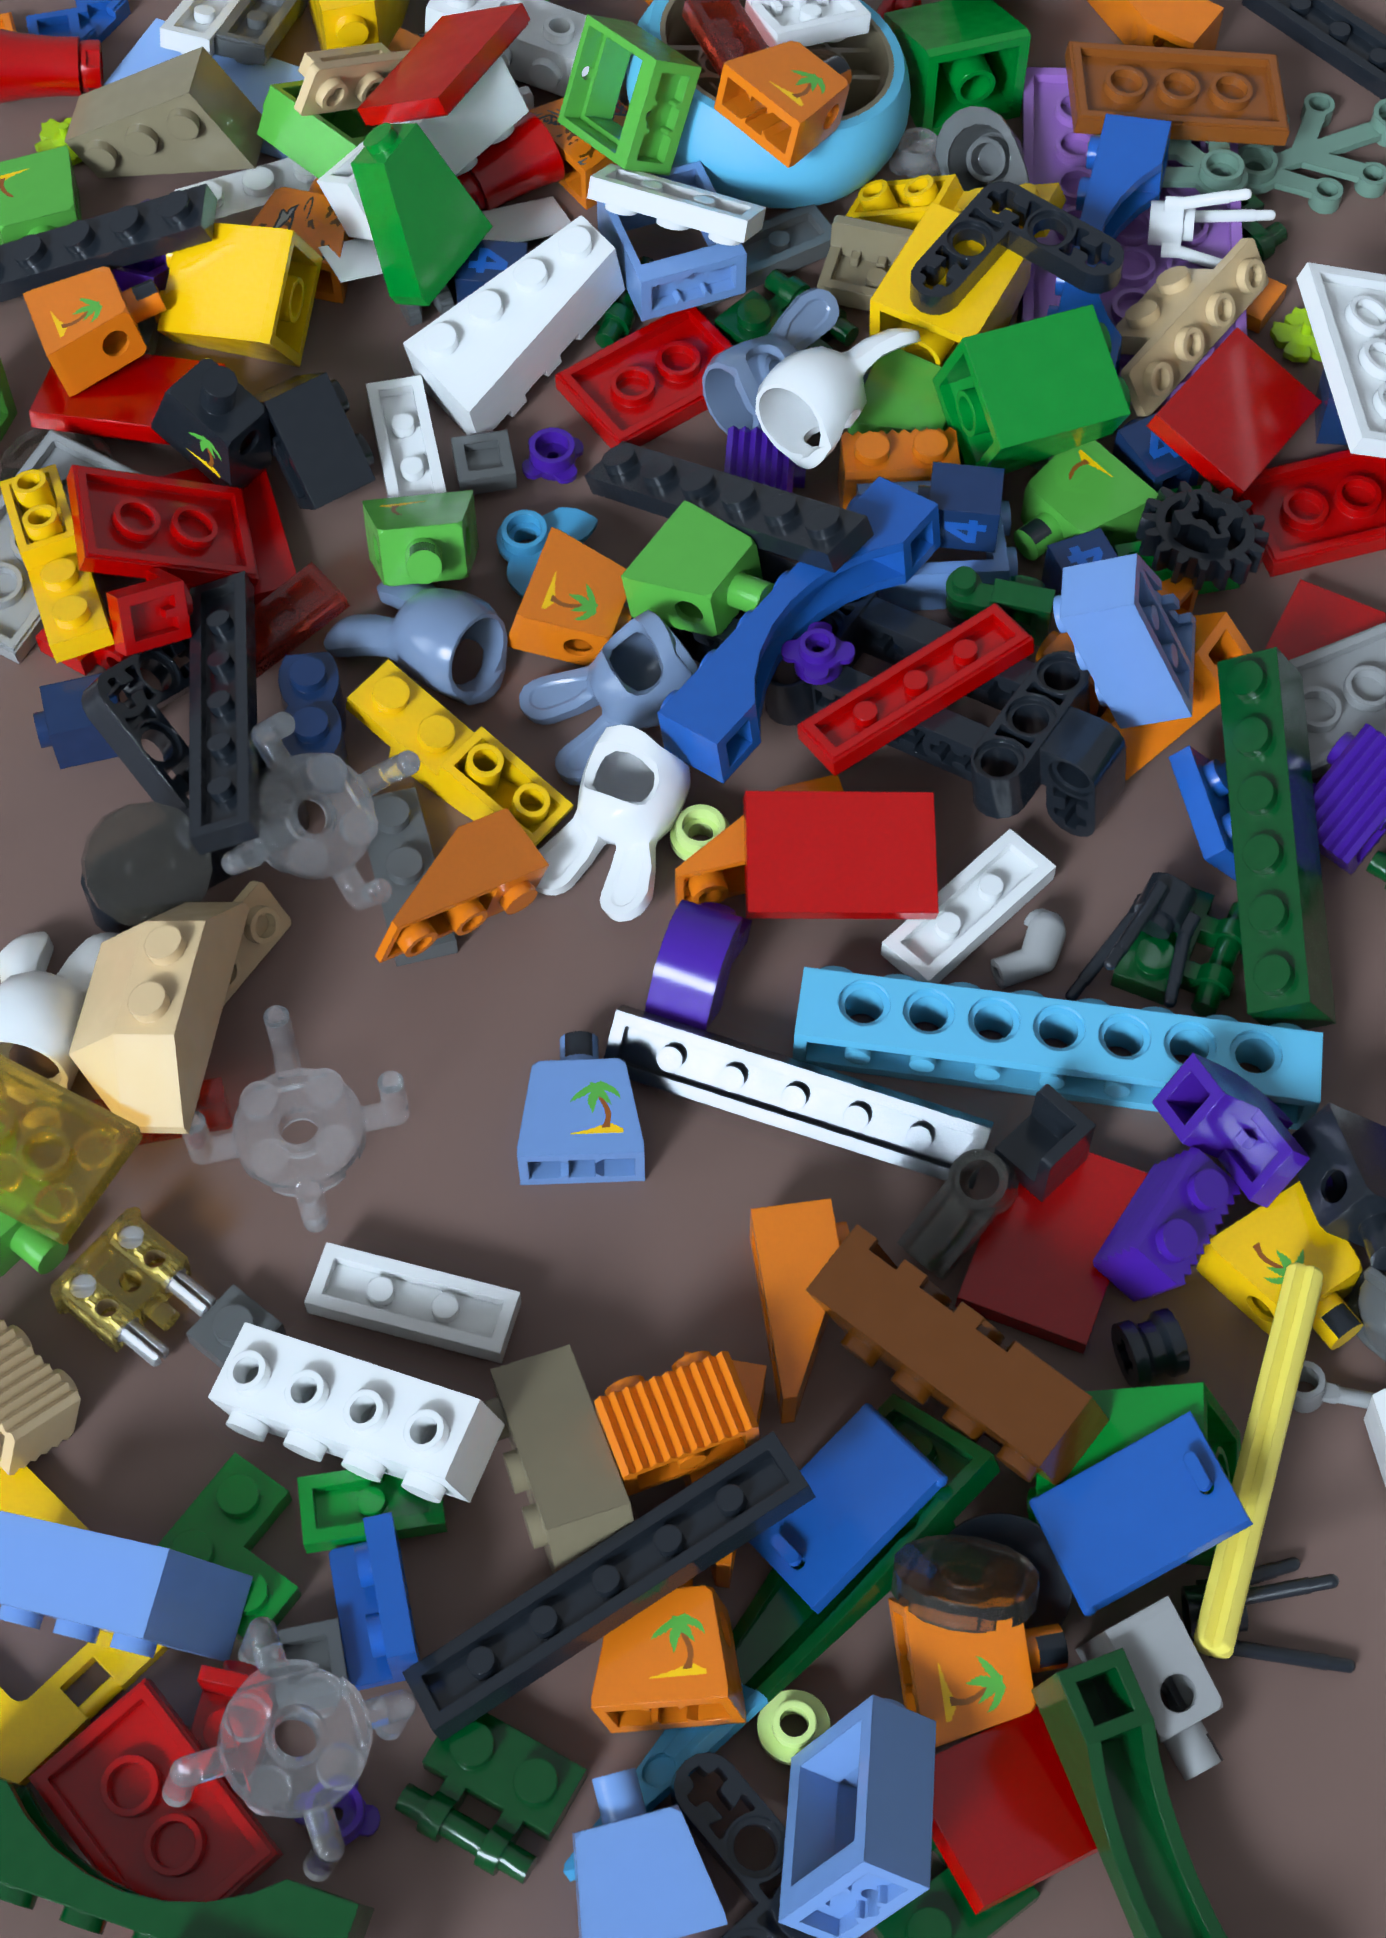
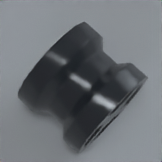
(1150, 1348)

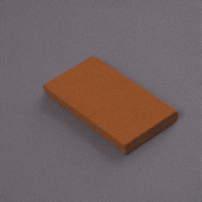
(1201, 91)

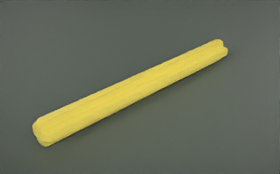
(1259, 1459)

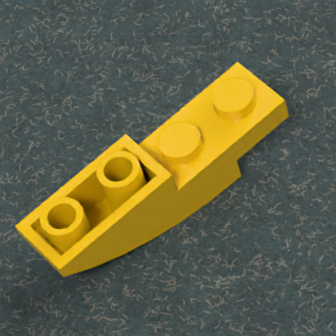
(906, 200)
(46, 541)
(455, 763)

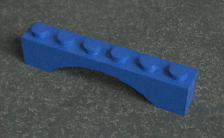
(1125, 177)
(719, 709)

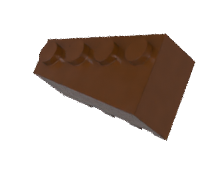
(957, 1360)

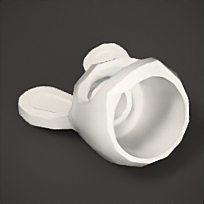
(821, 394)
(625, 800)
(44, 1007)

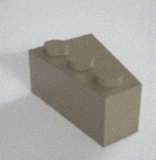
(167, 122)
(558, 1456)

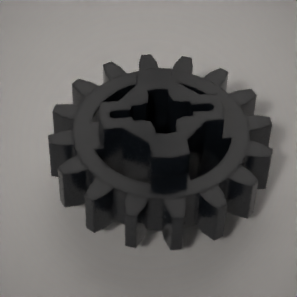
(1202, 535)

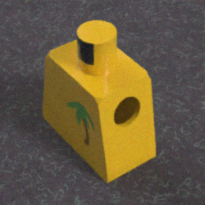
(1252, 1258)

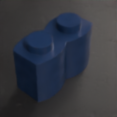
(315, 700)

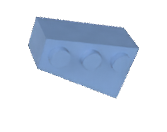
(1129, 639)
(117, 1587)

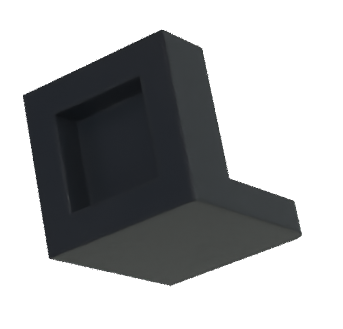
(1048, 1143)

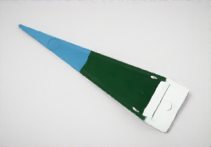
(782, 1632)

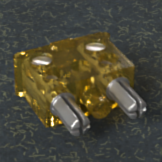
(112, 1266)

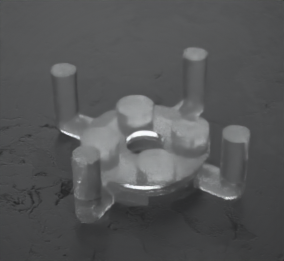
(347, 810)
(293, 1096)
(283, 1783)

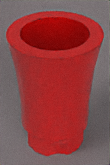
(48, 66)
(515, 165)

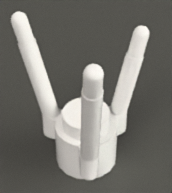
(1174, 221)

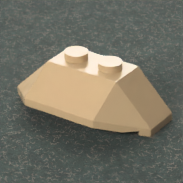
(158, 1012)

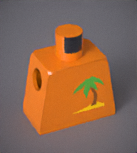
(784, 98)
(91, 324)
(570, 603)
(670, 1666)
(971, 1677)

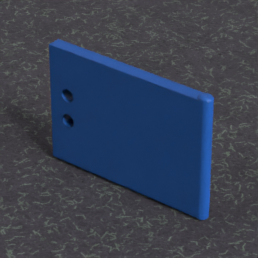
(865, 1492)
(1139, 1513)

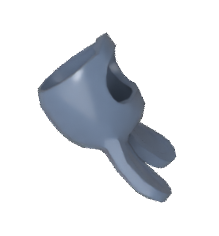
(737, 372)
(426, 636)
(626, 679)

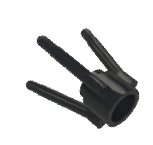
(1157, 911)
(1193, 1596)

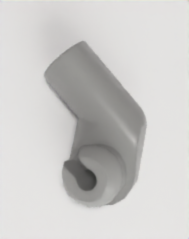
(1038, 953)

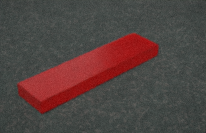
(915, 689)

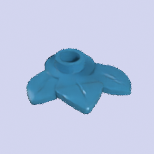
(532, 526)

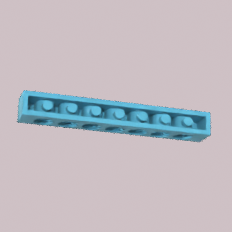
(1022, 1060)

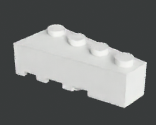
(514, 328)

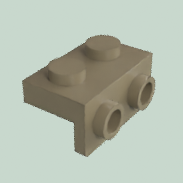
(859, 259)

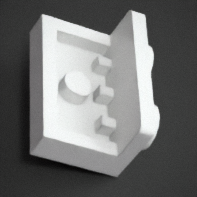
(808, 20)

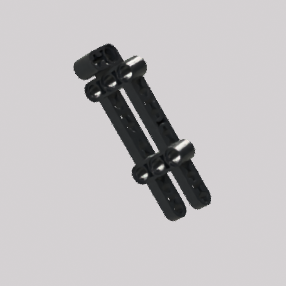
(1035, 740)

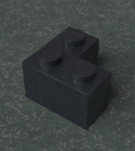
(316, 439)

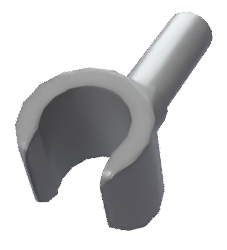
(1326, 1392)

